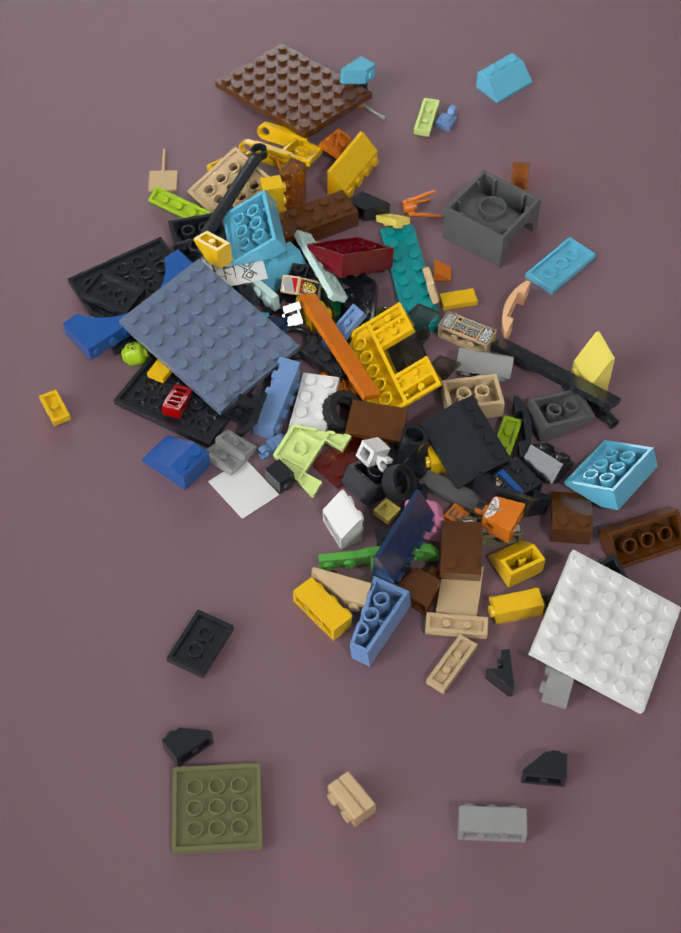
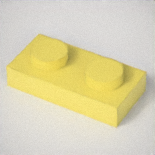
(394, 220)

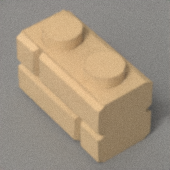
(351, 799)

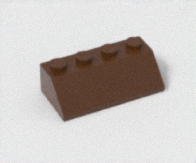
(643, 536)

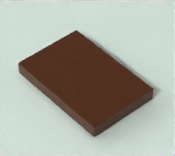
(376, 420)

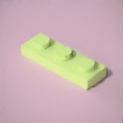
(426, 117)

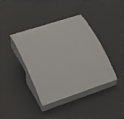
(230, 452)

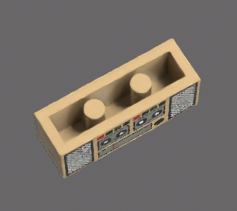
(466, 332)

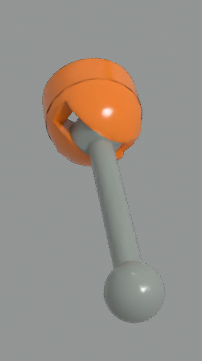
(382, 116)

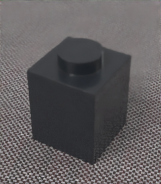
(279, 476)

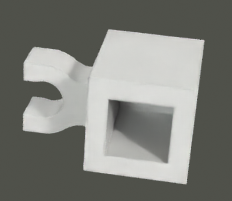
(373, 453)

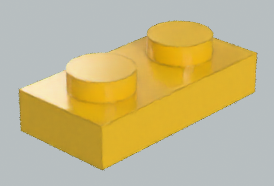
(54, 407)

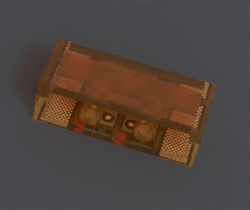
(294, 176)

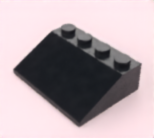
(465, 442)

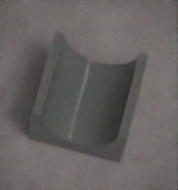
(489, 217)

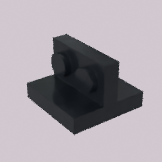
(245, 411)

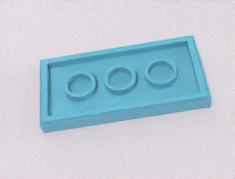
(560, 265)

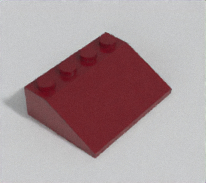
(353, 256)

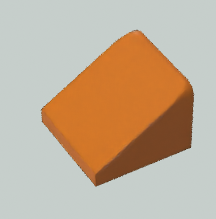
(441, 271)

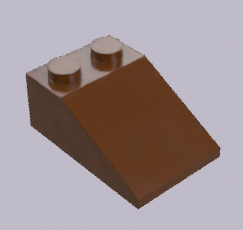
(570, 518)
(461, 550)

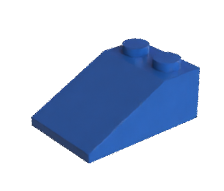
(178, 460)

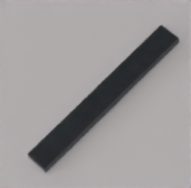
(556, 374)

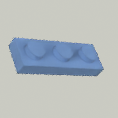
(347, 323)

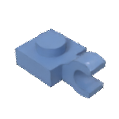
(448, 120)
(270, 446)

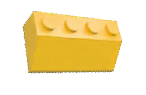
(352, 166)

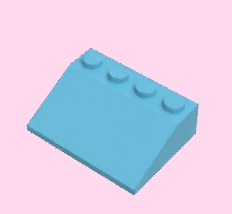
(254, 230)
(613, 473)

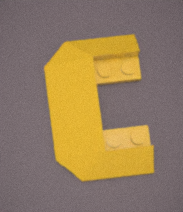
(371, 345)

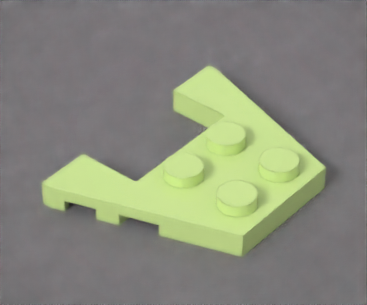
(301, 448)

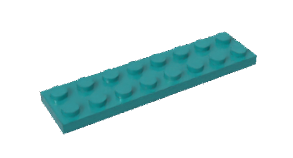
(407, 270)

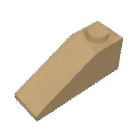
(348, 591)

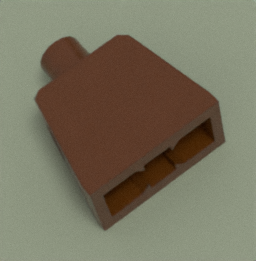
(422, 588)

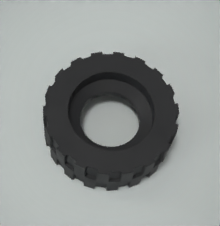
(329, 409)

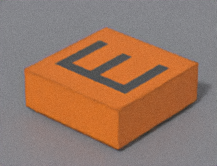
(456, 513)

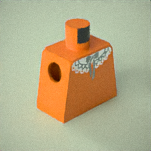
(501, 517)

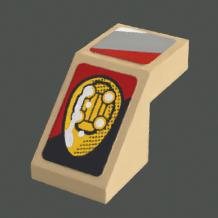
(299, 286)

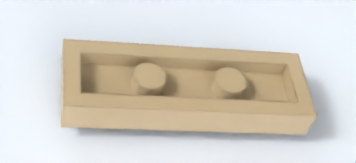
(455, 625)
(451, 664)

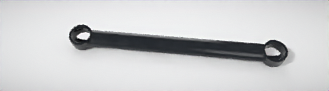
(232, 193)

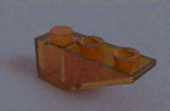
(520, 174)

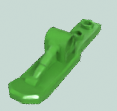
(365, 556)

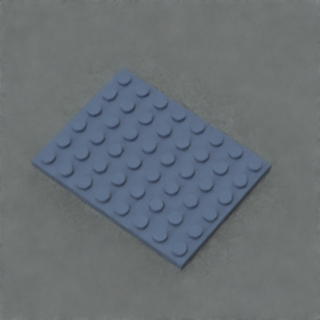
(209, 335)

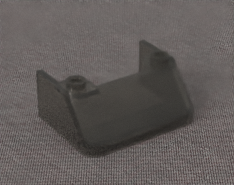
(411, 348)

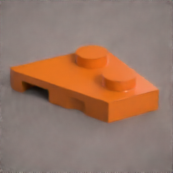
(335, 143)

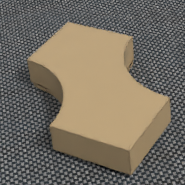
(431, 286)

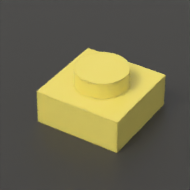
(386, 511)

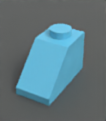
(358, 71)

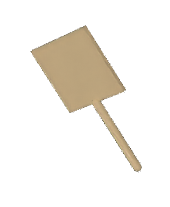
(163, 179)

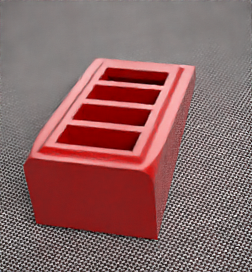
(176, 411)

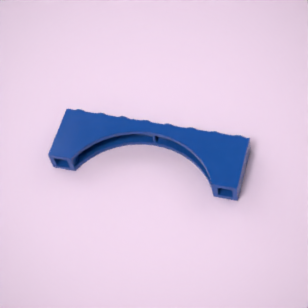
(99, 334)

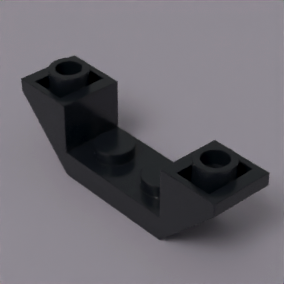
(486, 488)

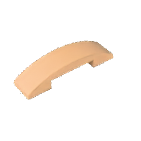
(517, 296)

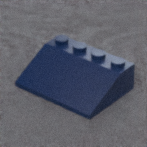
(404, 539)

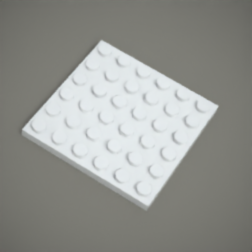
(605, 631)

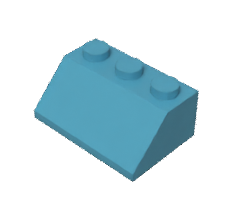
(503, 78)
(281, 266)

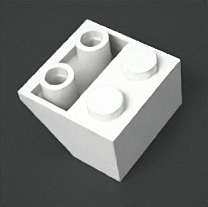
(343, 520)

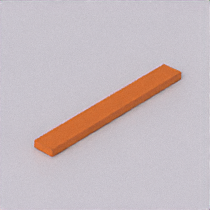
(339, 347)

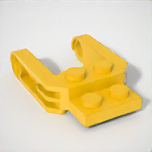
(294, 145)

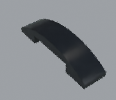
(520, 412)

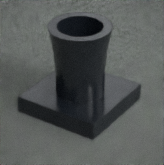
(410, 449)

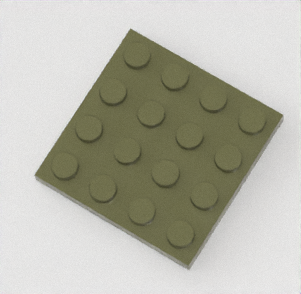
(216, 808)

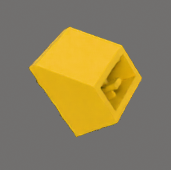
(517, 562)

